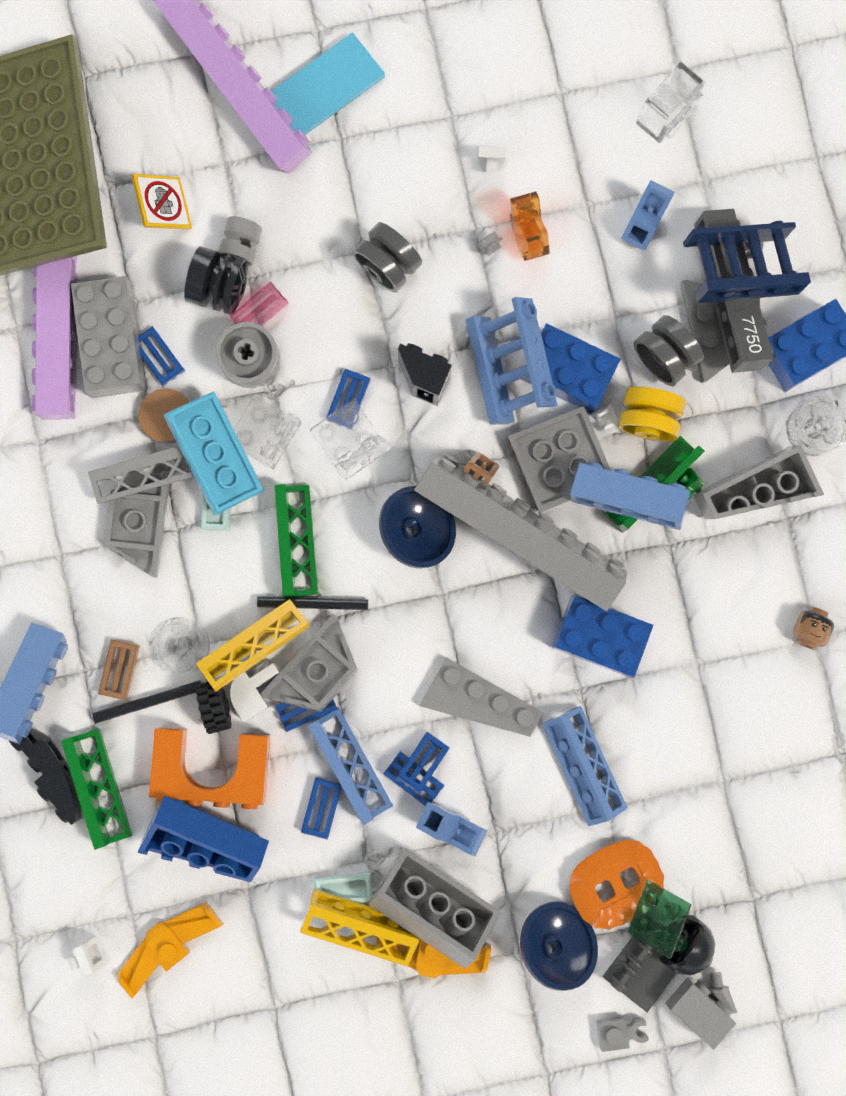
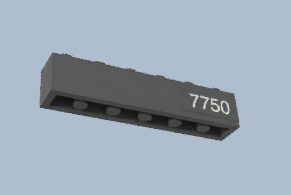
(742, 319)

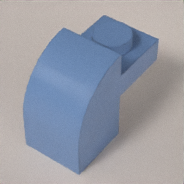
(647, 215)
(451, 828)

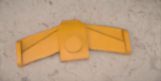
(166, 945)
(433, 963)

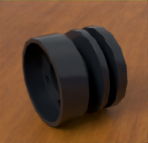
(211, 280)

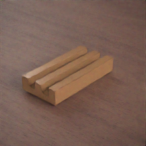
(480, 470)
(129, 671)

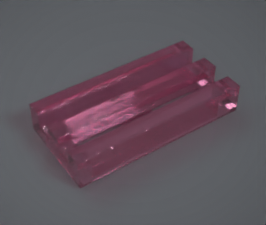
(256, 298)

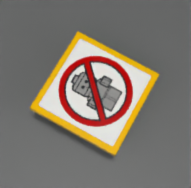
(161, 201)

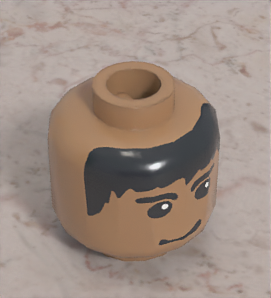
(813, 628)

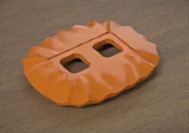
(607, 865)

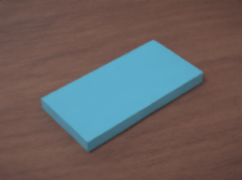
(328, 83)
(213, 453)

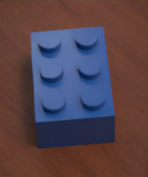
(809, 345)
(577, 368)
(602, 636)

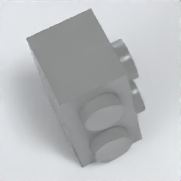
(700, 1013)

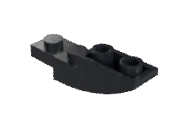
(56, 779)

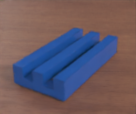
(171, 374)
(356, 377)
(284, 717)
(410, 781)
(432, 793)
(315, 831)

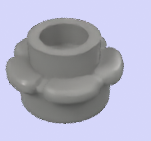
(489, 244)

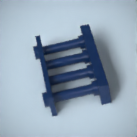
(739, 285)

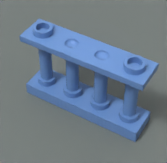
(489, 366)

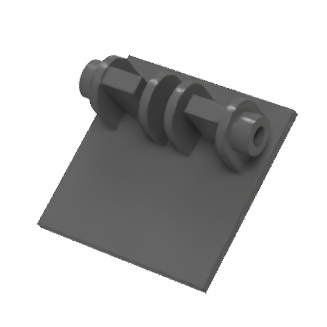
(639, 973)

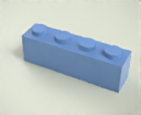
(630, 495)
(27, 679)

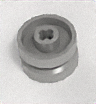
(245, 339)

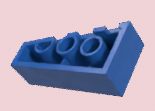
(203, 841)

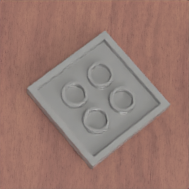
(552, 453)

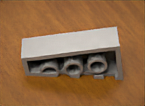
(767, 483)

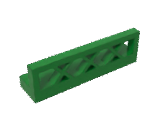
(666, 470)
(285, 540)
(86, 792)

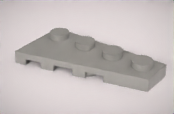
(476, 699)

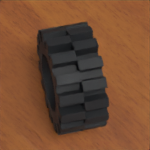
(213, 708)

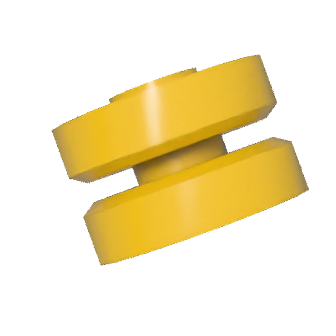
(652, 414)

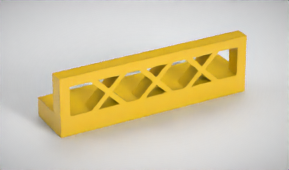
(249, 642)
(364, 922)

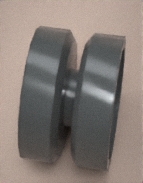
(387, 257)
(668, 350)

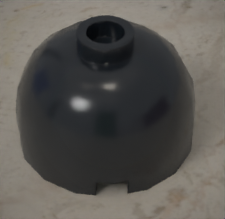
(698, 952)

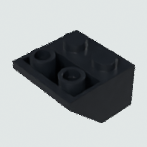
(424, 373)

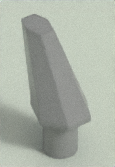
(721, 991)

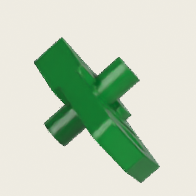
(691, 481)

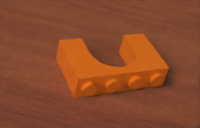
(172, 779)

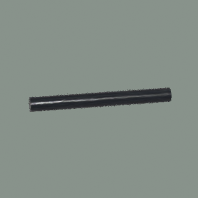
(314, 603)
(145, 702)

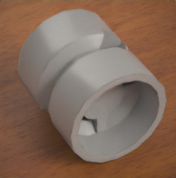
(240, 239)

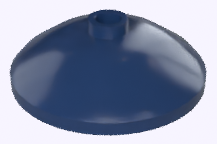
(430, 525)
(572, 946)

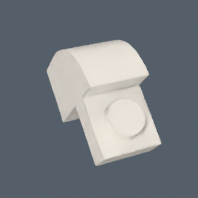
(246, 693)

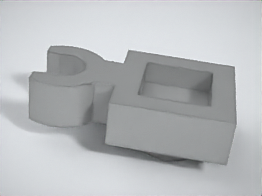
(615, 1033)

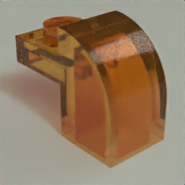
(528, 227)

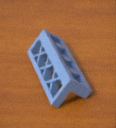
(581, 768)
(341, 771)

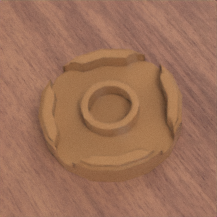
(152, 411)

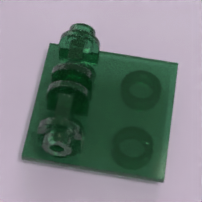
(660, 920)

